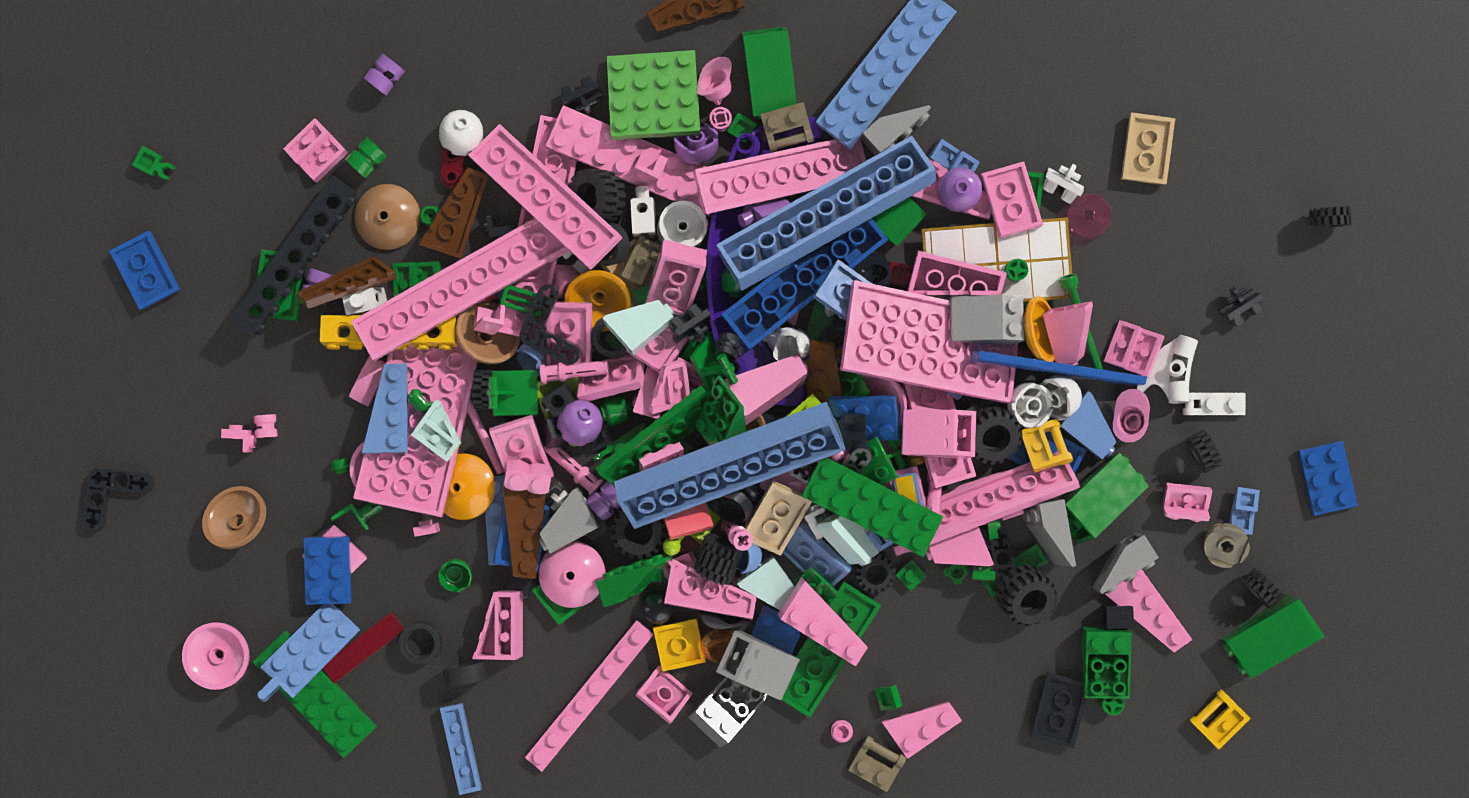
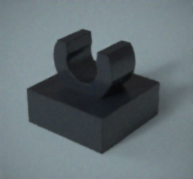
(603, 439)

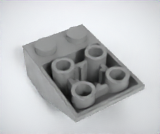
(894, 127)
(1124, 561)
(757, 665)
(726, 710)

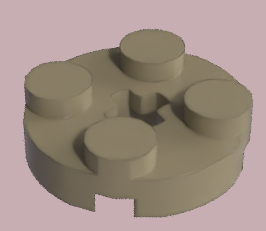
(1230, 556)

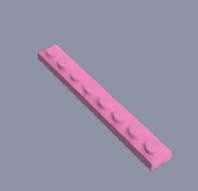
(589, 695)

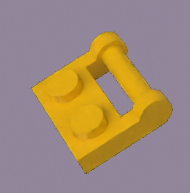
(1039, 449)
(1225, 724)

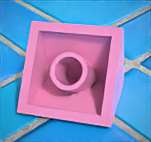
(664, 694)

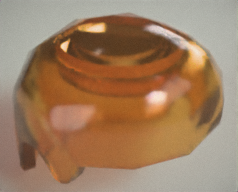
(715, 644)

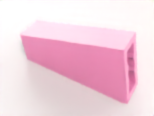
(768, 385)

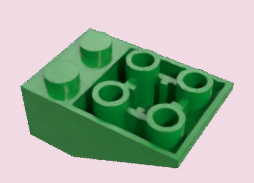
(721, 414)
(629, 580)
(1106, 662)

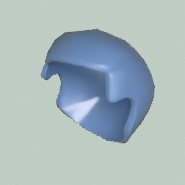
(531, 358)
(750, 559)

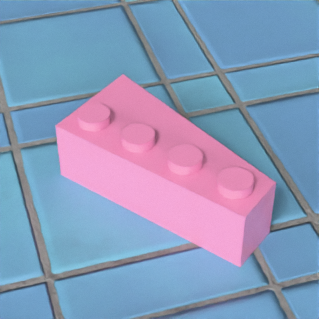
(949, 276)
(817, 620)

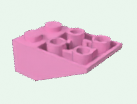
(939, 433)

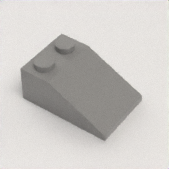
(987, 319)
(1051, 529)

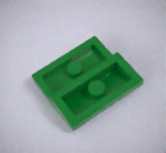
(899, 220)
(412, 273)

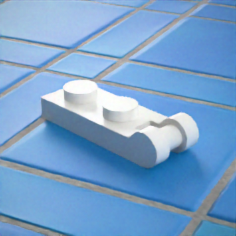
(1216, 404)

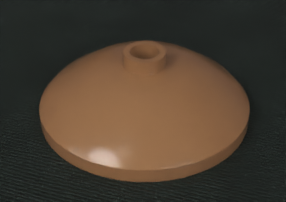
(400, 224)
(494, 349)
(227, 511)

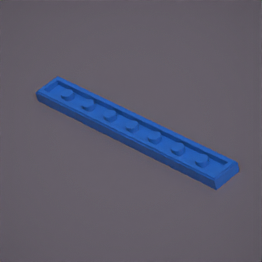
(1058, 368)

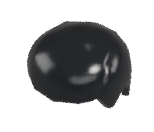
(655, 610)

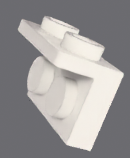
(815, 515)

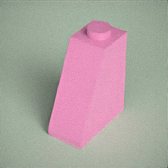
(1068, 331)
(961, 549)

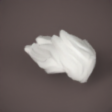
(788, 342)

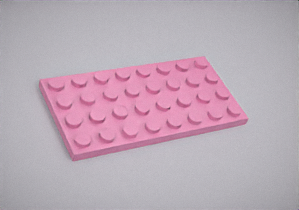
(908, 342)
(421, 478)

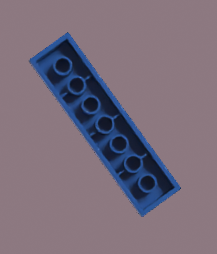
(795, 284)

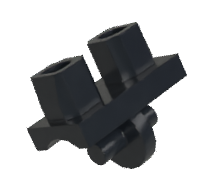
(582, 98)
(1239, 303)
(694, 326)

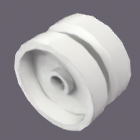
(686, 215)

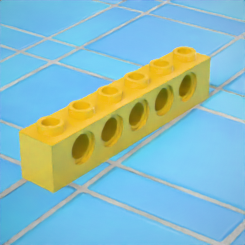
(333, 324)

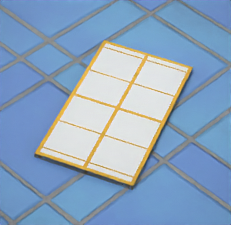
(1042, 248)

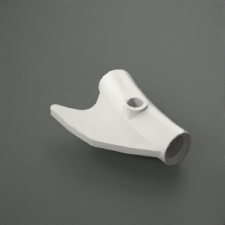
(1174, 384)

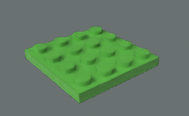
(653, 95)

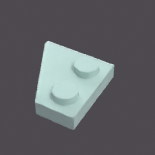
(437, 432)

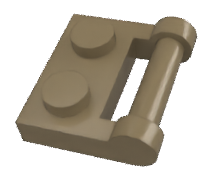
(783, 120)
(874, 770)

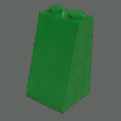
(769, 69)
(1102, 497)
(1271, 637)

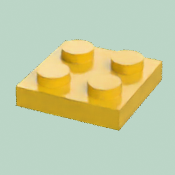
(679, 644)

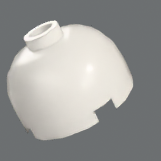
(460, 132)
(1065, 396)
(1030, 404)

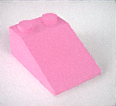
(677, 275)

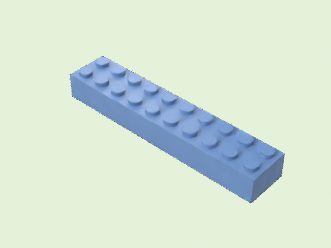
(826, 212)
(729, 465)

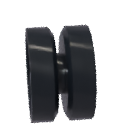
(738, 505)

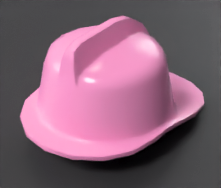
(715, 80)
(1131, 415)

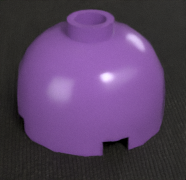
(697, 148)
(959, 189)
(580, 422)

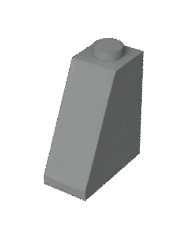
(568, 523)

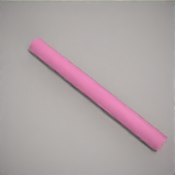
(485, 438)

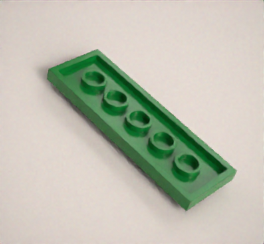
(668, 429)
(872, 506)
(820, 665)
(326, 706)

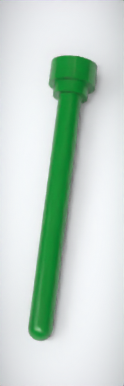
(1069, 283)

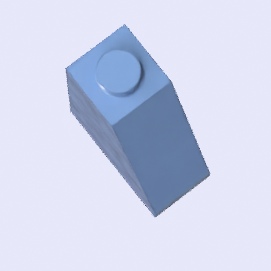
(1090, 428)

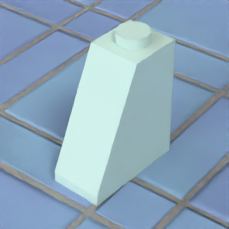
(639, 324)
(848, 539)
(768, 583)

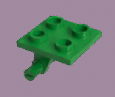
(708, 367)
(513, 392)
(880, 468)

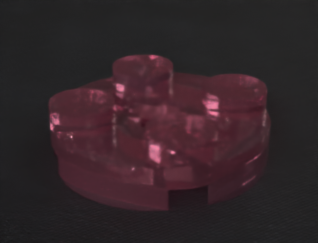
(1089, 203)

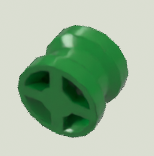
(1019, 269)
(1113, 706)

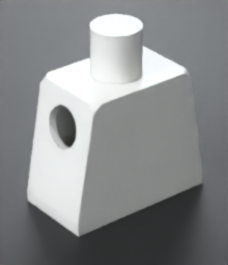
(643, 223)
(363, 301)

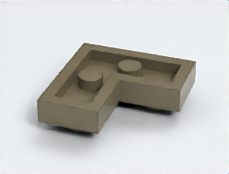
(641, 260)

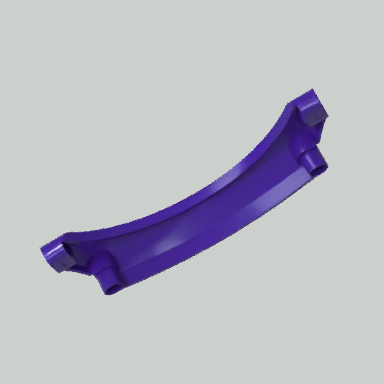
(723, 226)

